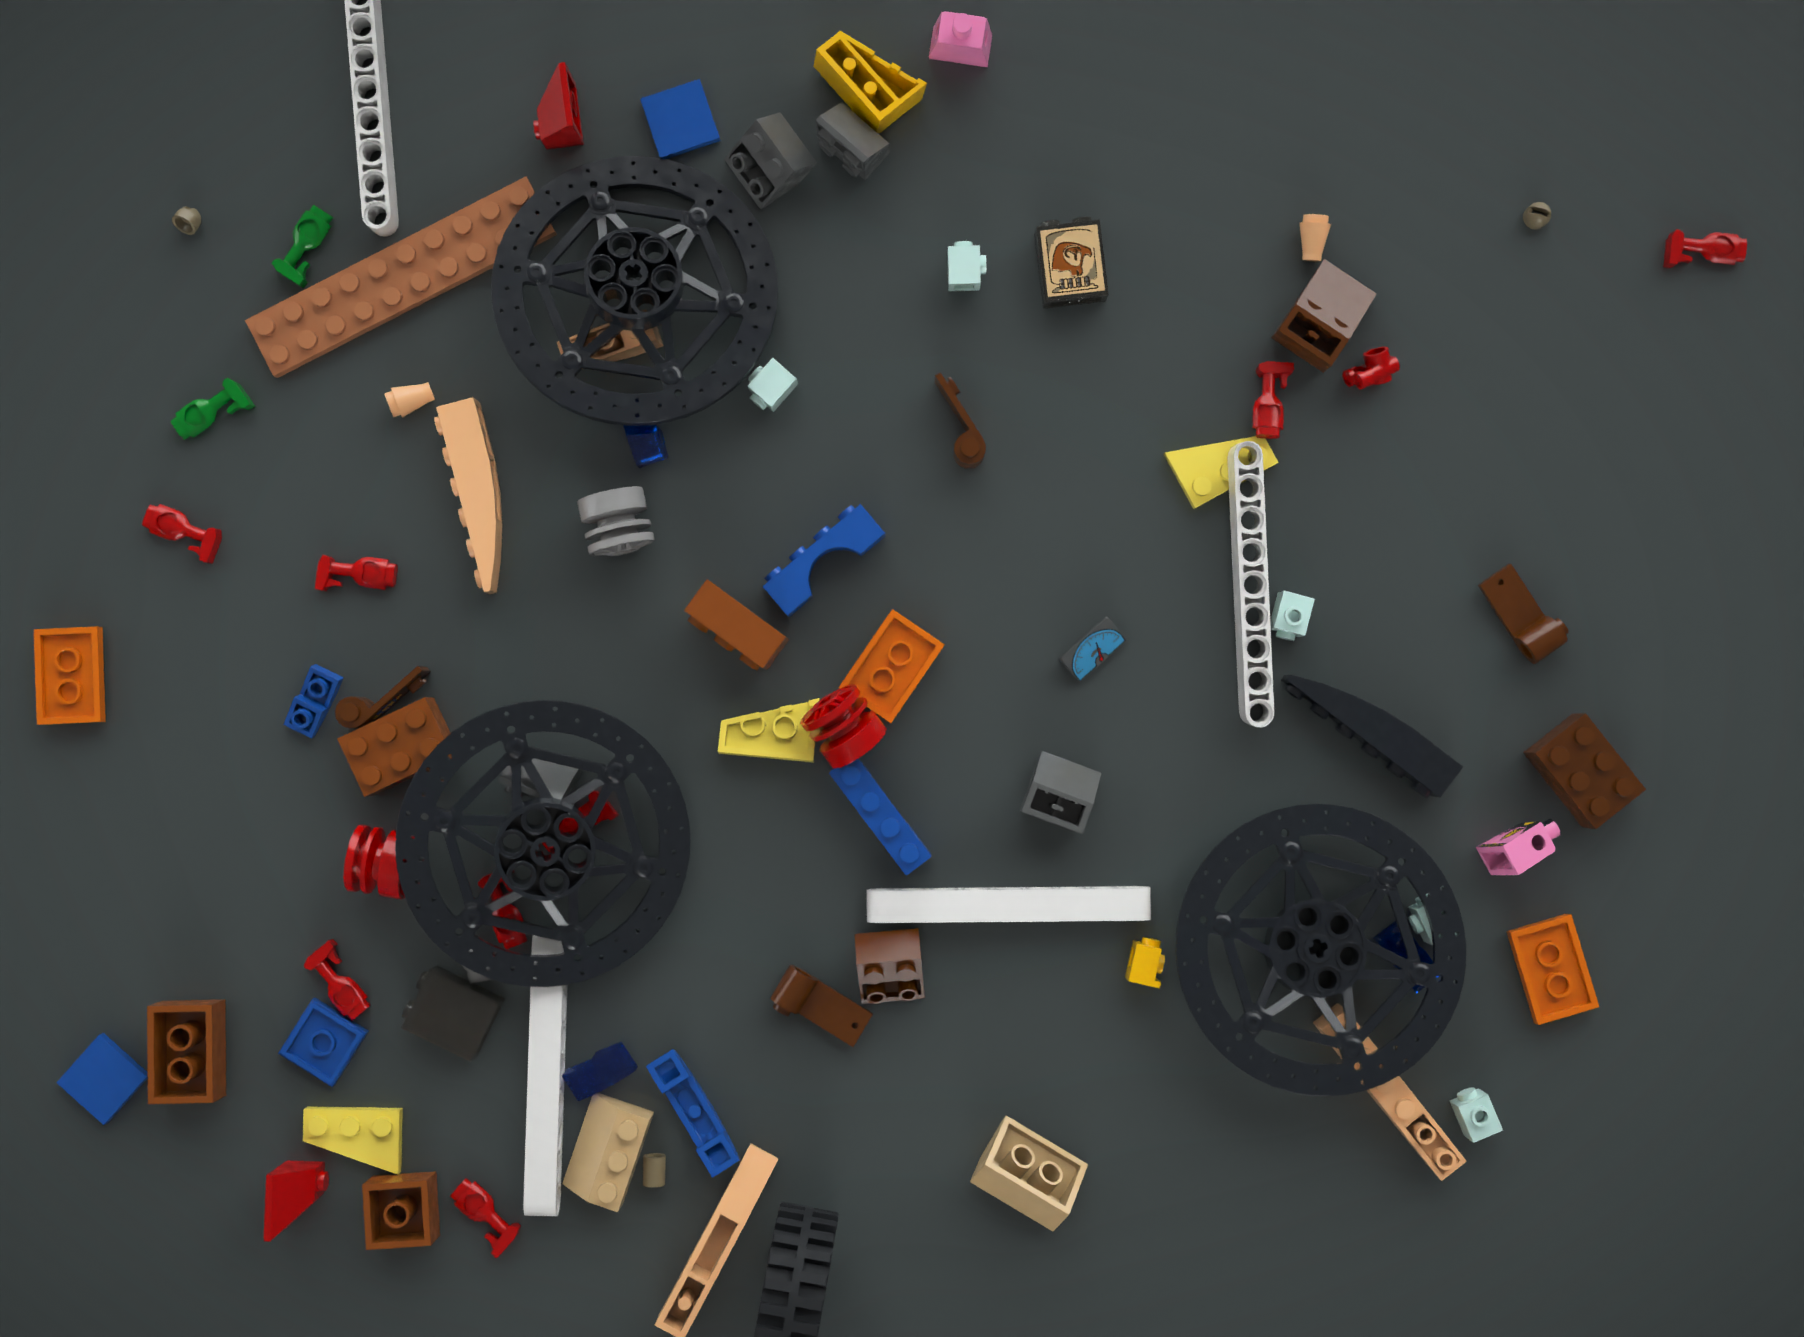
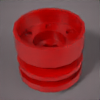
(843, 726)
(372, 862)

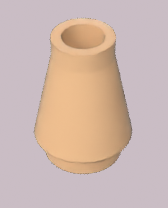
(1314, 234)
(409, 398)

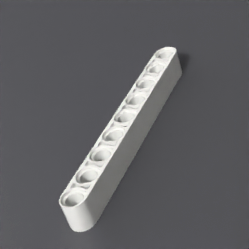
(371, 109)
(1259, 570)
(1008, 904)
(545, 1092)

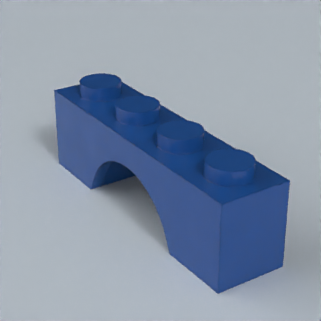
(854, 533)
(881, 815)

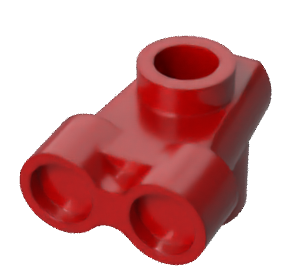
(1375, 371)

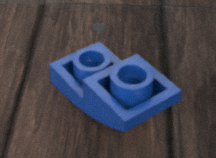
(314, 701)

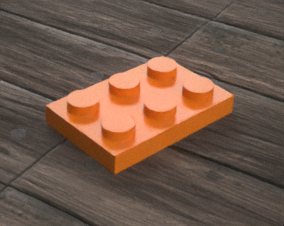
(893, 664)
(69, 675)
(1552, 969)

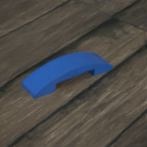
(694, 1111)

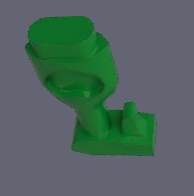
(306, 236)
(201, 413)

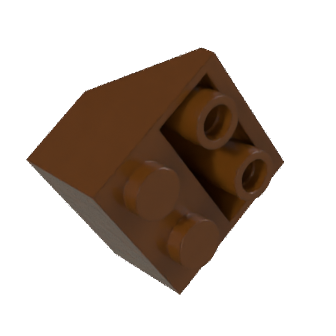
(889, 966)

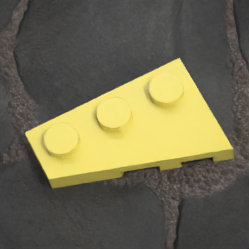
(1204, 469)
(769, 734)
(358, 1133)

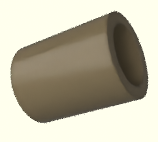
(654, 1169)

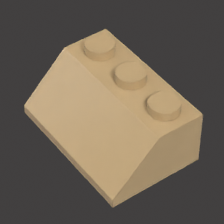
(607, 1151)
(1029, 1174)

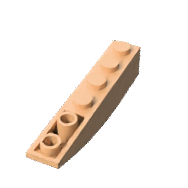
(476, 484)
(1406, 1112)
(716, 1242)

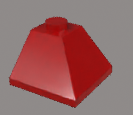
(559, 112)
(291, 1192)

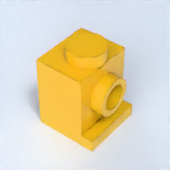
(1145, 962)

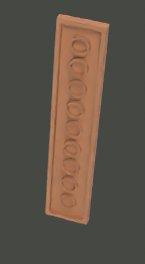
(388, 282)

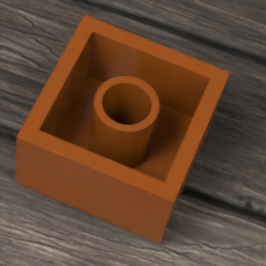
(401, 1210)

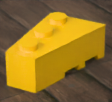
(866, 82)

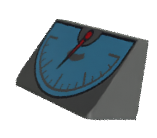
(1092, 649)

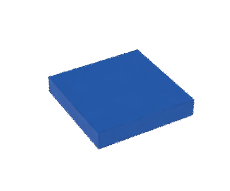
(680, 119)
(323, 1042)
(103, 1078)

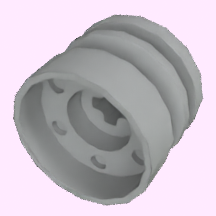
(615, 520)

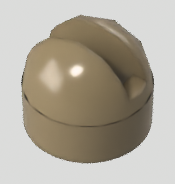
(187, 220)
(1534, 220)

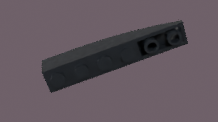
(1381, 735)

